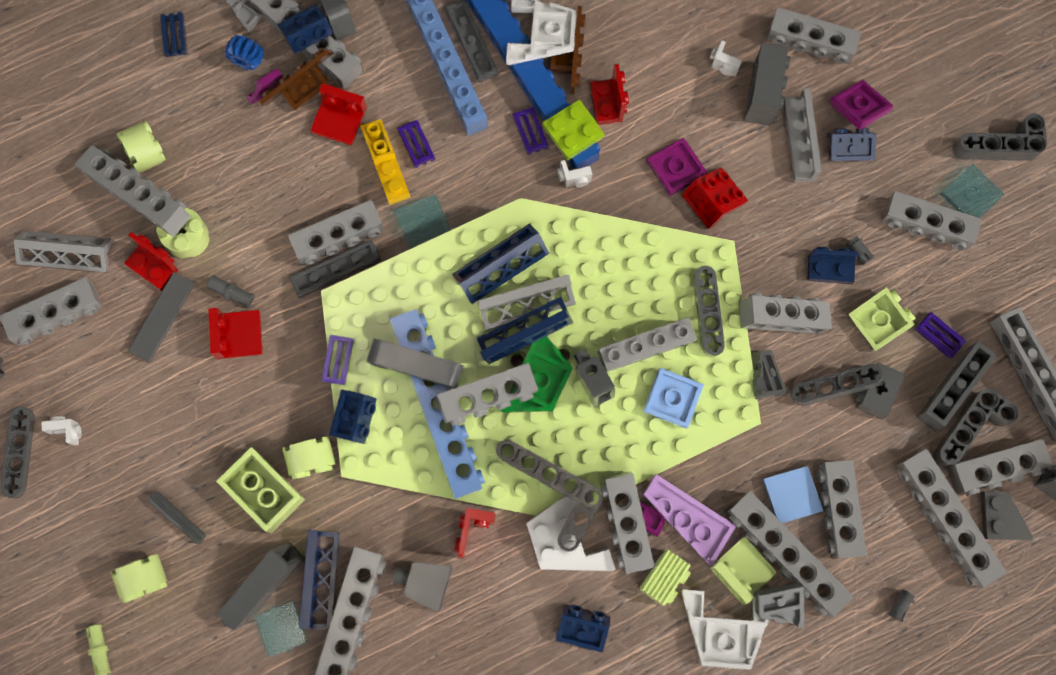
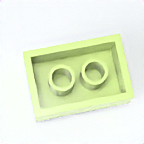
(261, 490)

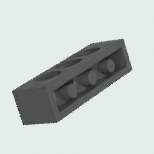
(956, 386)

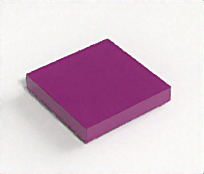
(861, 104)
(676, 166)

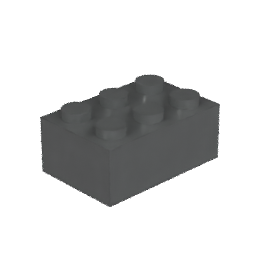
(767, 84)

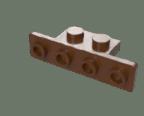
(568, 62)
(303, 84)

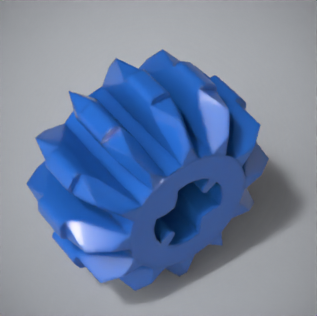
(244, 52)

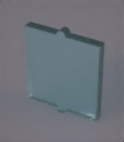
(281, 629)

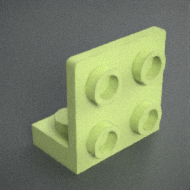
(743, 570)

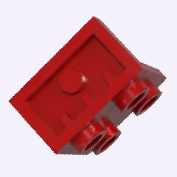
(609, 98)
(339, 114)
(714, 197)
(150, 262)
(235, 333)
(481, 519)

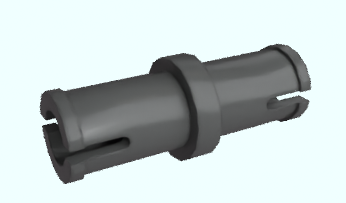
(230, 291)

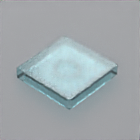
(972, 192)
(422, 221)

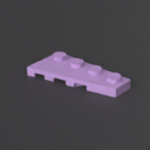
(691, 519)

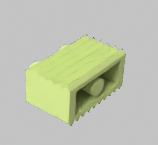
(665, 577)

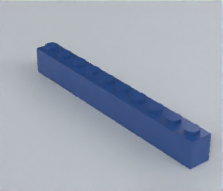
(531, 75)

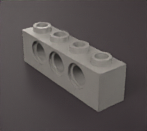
(823, 31)
(942, 217)
(343, 222)
(785, 314)
(16, 321)
(647, 345)
(519, 376)
(1035, 457)
(848, 497)
(641, 557)

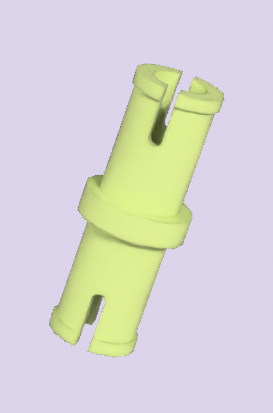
(98, 650)

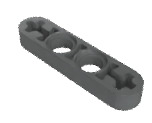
(705, 311)
(836, 381)
(22, 452)

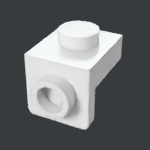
(723, 62)
(578, 177)
(61, 425)

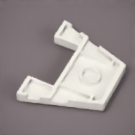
(551, 31)
(544, 533)
(723, 641)

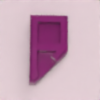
(263, 84)
(653, 519)

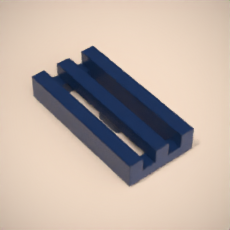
(172, 18)

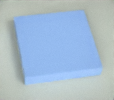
(673, 398)
(792, 495)

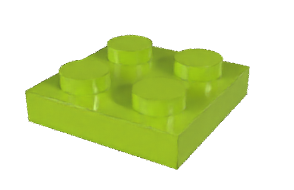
(573, 130)

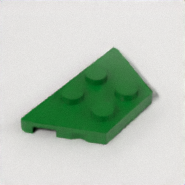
(550, 374)

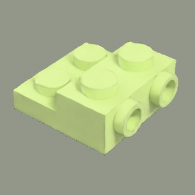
(882, 318)

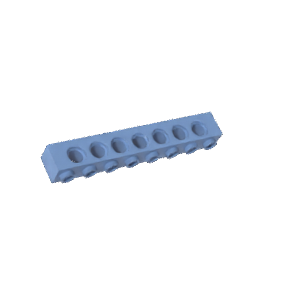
(448, 65)
(402, 326)

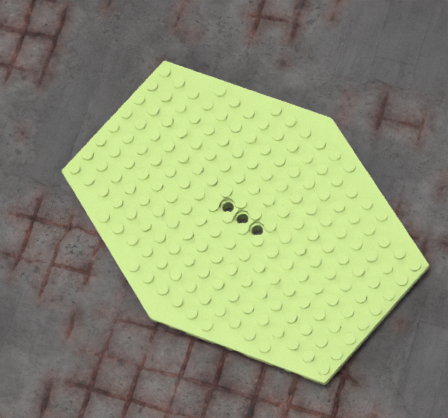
(623, 284)

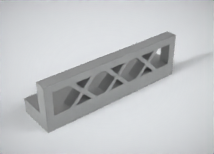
(802, 137)
(62, 243)
(524, 293)

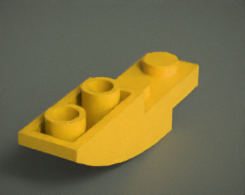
(385, 162)

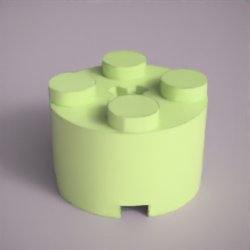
(141, 147)
(188, 244)
(309, 456)
(139, 576)

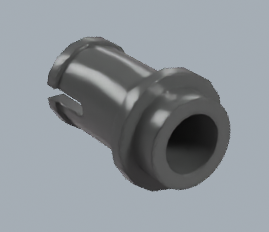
(864, 254)
(901, 605)

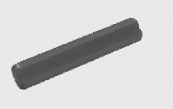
(177, 517)

